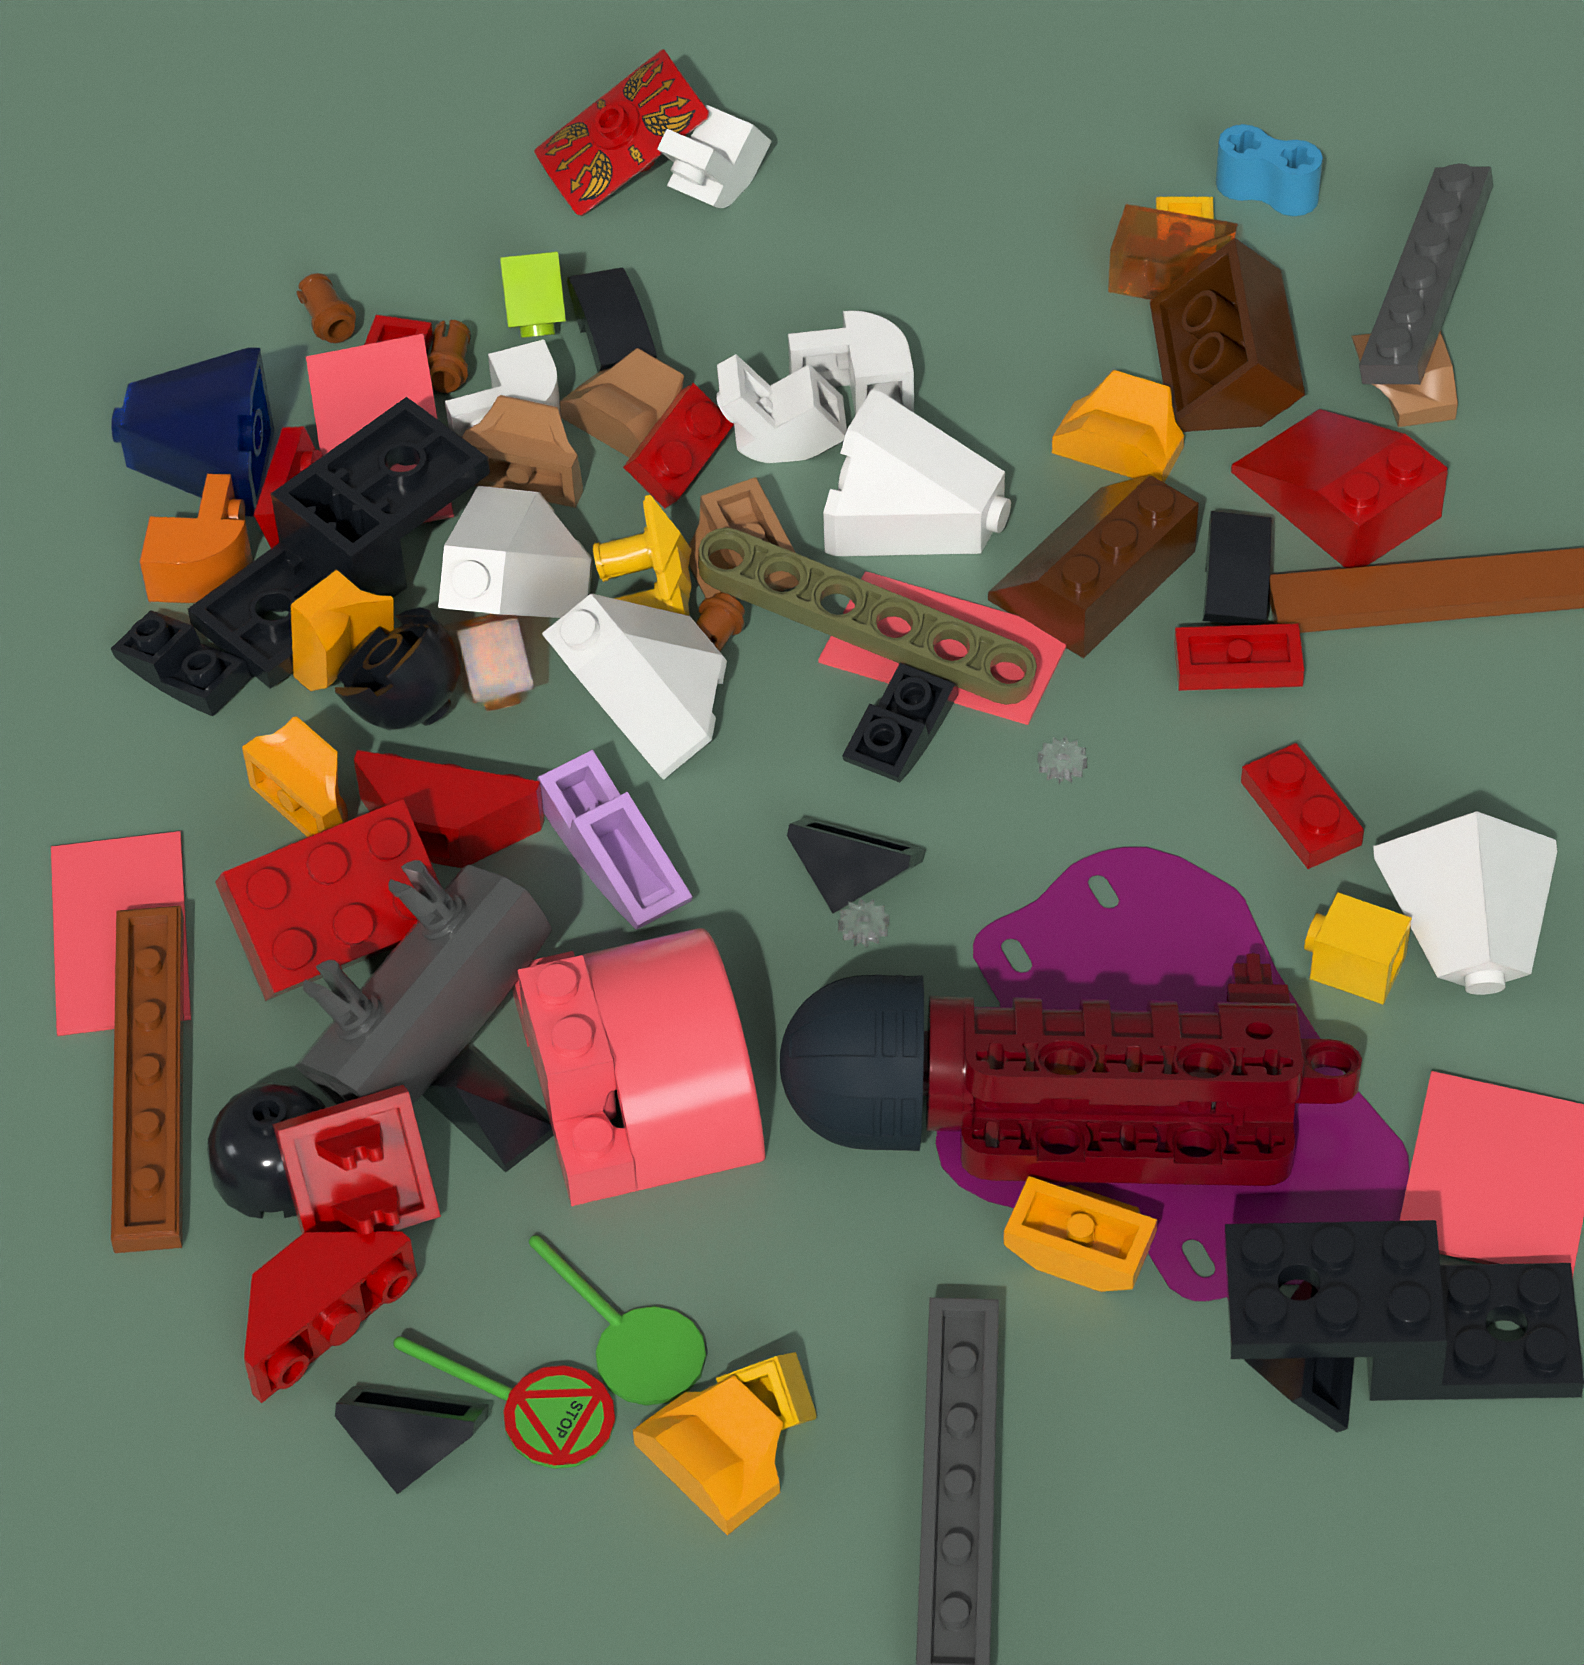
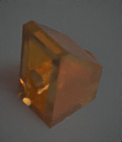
(1160, 248)
(491, 659)

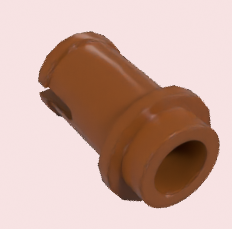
(331, 317)
(448, 356)
(720, 618)

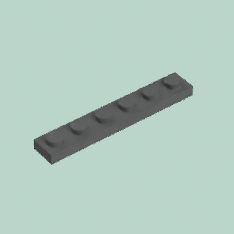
(1426, 275)
(958, 1483)

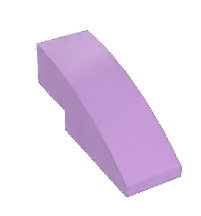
(611, 841)

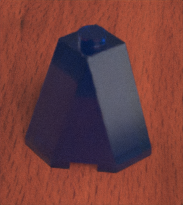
(200, 424)

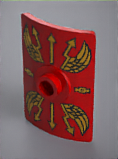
(620, 133)

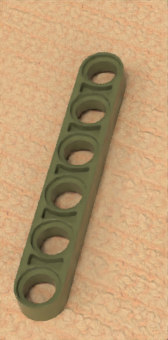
(871, 606)

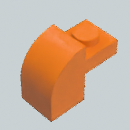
(196, 555)

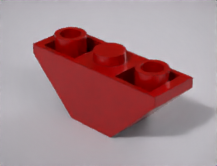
(455, 809)
(317, 1298)

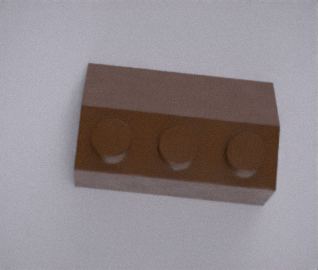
(1227, 342)
(1102, 562)

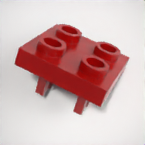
(358, 1166)

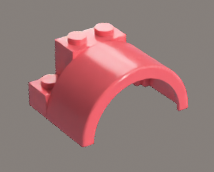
(664, 1035)

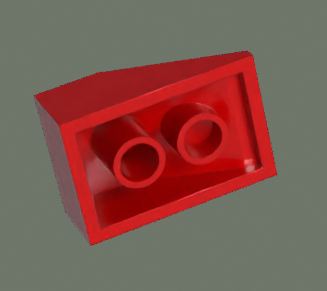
(1347, 484)

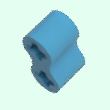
(1268, 170)

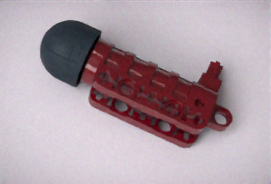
(1066, 1077)

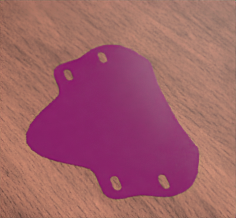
(1178, 943)

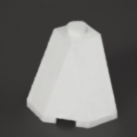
(910, 489)
(513, 558)
(647, 673)
(1472, 896)

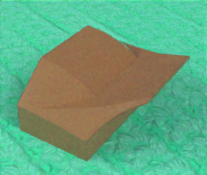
(623, 401)
(1425, 402)
(528, 450)
(746, 510)

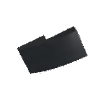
(609, 315)
(1237, 569)
(178, 664)
(902, 724)

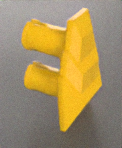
(657, 548)

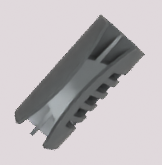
(429, 988)

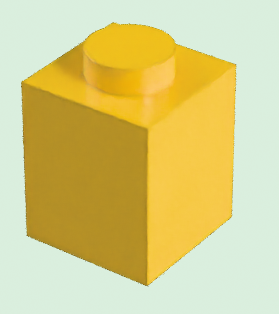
(1358, 947)

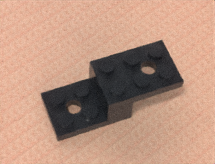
(345, 518)
(1402, 1310)

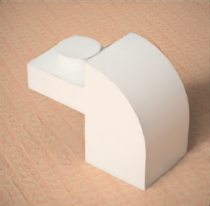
(716, 159)
(861, 354)
(516, 372)
(783, 420)

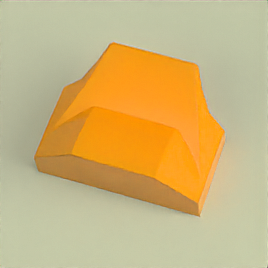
(1123, 428)
(331, 624)
(297, 776)
(1079, 1235)
(717, 1450)

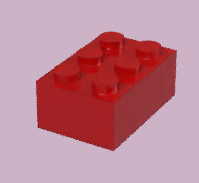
(324, 898)

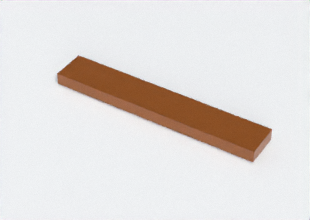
(1429, 590)
(148, 1081)

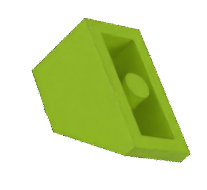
(533, 293)

